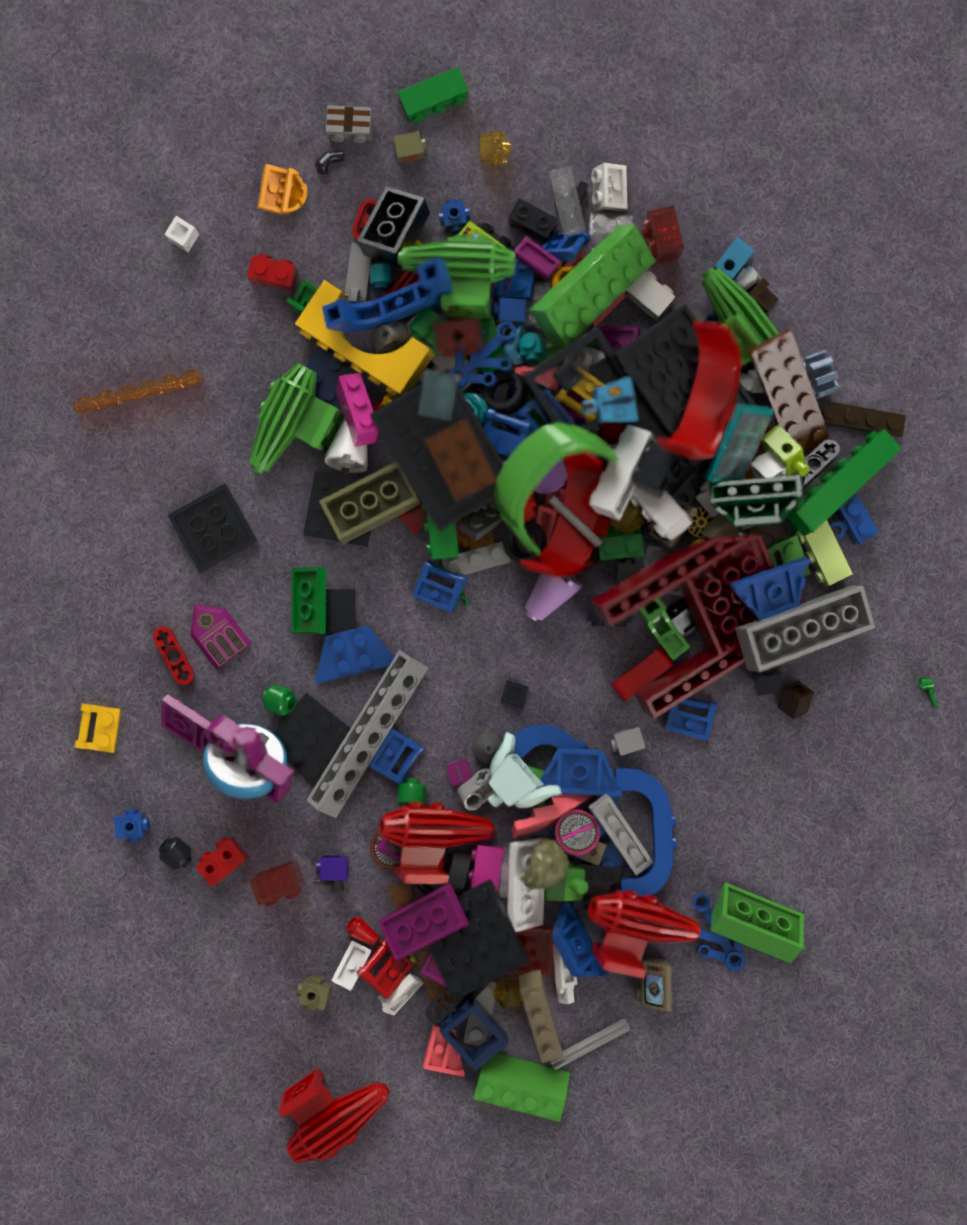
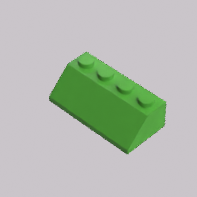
(758, 923)
(522, 1086)

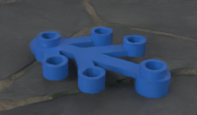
(480, 359)
(716, 938)

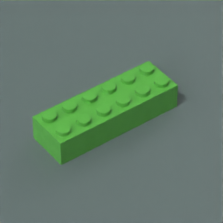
(593, 285)

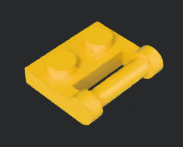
(583, 389)
(105, 728)

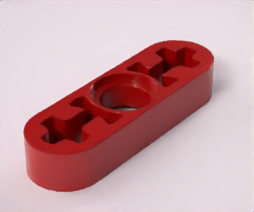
(172, 638)

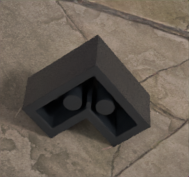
(658, 470)

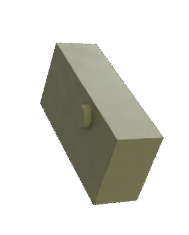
(370, 502)

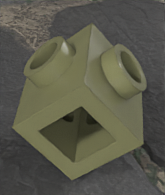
(319, 987)

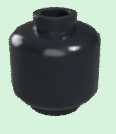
(175, 853)

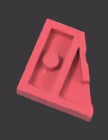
(441, 1055)

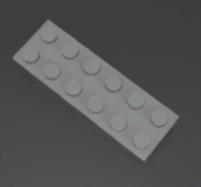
(805, 628)

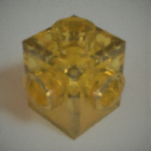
(494, 147)
(630, 520)

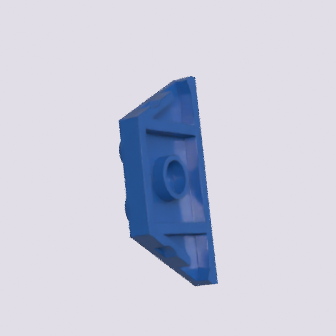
(773, 589)
(351, 654)
(581, 772)
(575, 943)

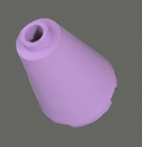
(550, 594)

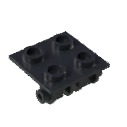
(340, 610)
(600, 881)

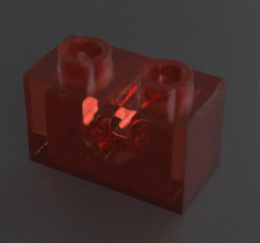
(448, 331)

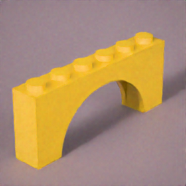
(394, 370)

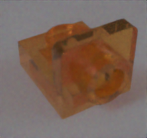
(468, 543)

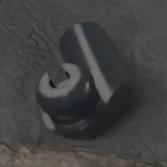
(328, 158)

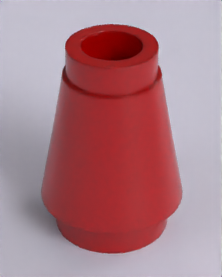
(360, 930)

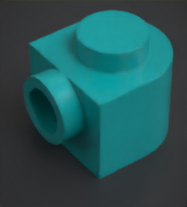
(381, 276)
(532, 347)

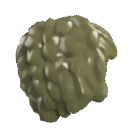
(547, 866)

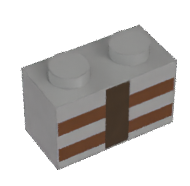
(349, 123)

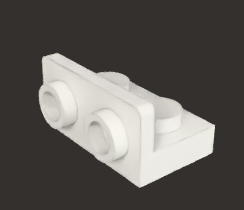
(609, 187)

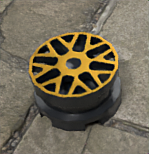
(699, 522)

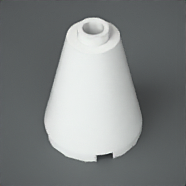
(344, 453)

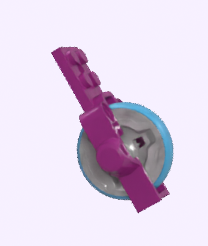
(237, 757)

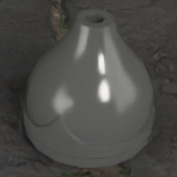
(486, 746)

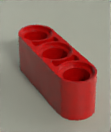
(642, 674)

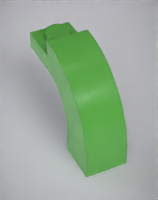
(662, 629)

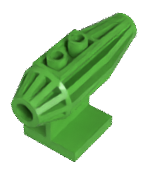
(471, 267)
(738, 311)
(292, 413)

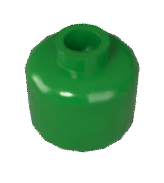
(279, 700)
(411, 792)

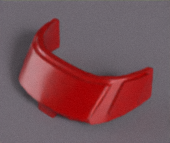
(712, 394)
(568, 548)

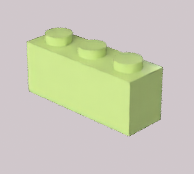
(825, 555)

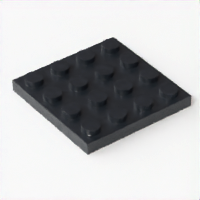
(483, 948)

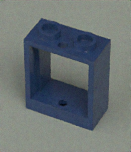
(486, 1049)

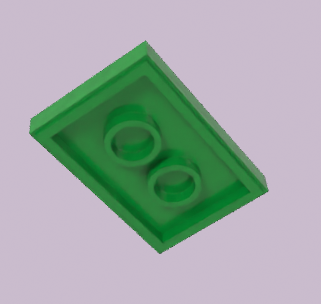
(308, 600)

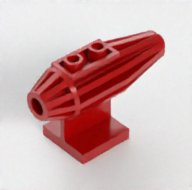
(425, 834)
(630, 924)
(327, 1122)

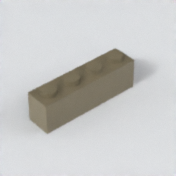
(540, 1016)

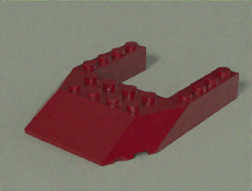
(705, 580)

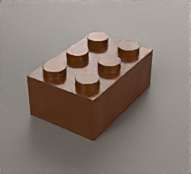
(460, 460)

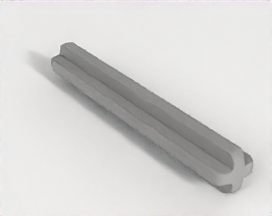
(591, 1043)

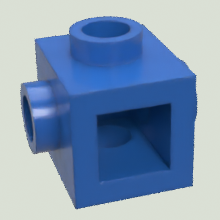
(456, 223)
(124, 827)

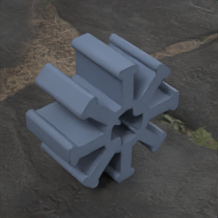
(821, 373)

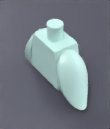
(514, 780)

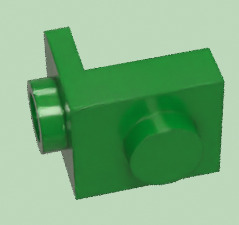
(303, 296)

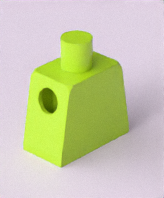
(786, 450)

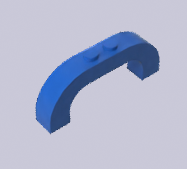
(358, 317)
(541, 734)
(662, 822)

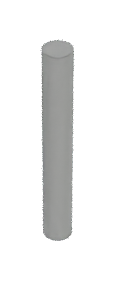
(576, 522)

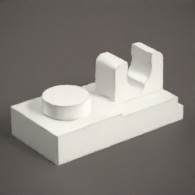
(354, 958)
(401, 994)

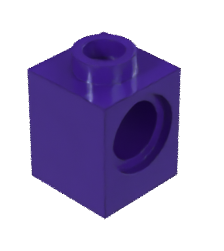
(333, 867)

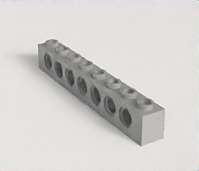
(367, 734)

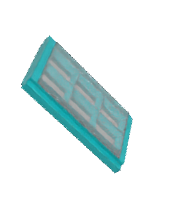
(739, 443)

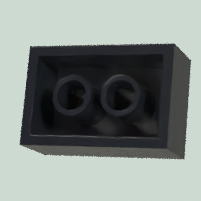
(393, 225)

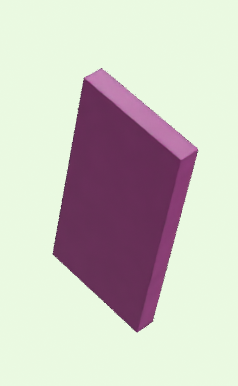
(423, 922)

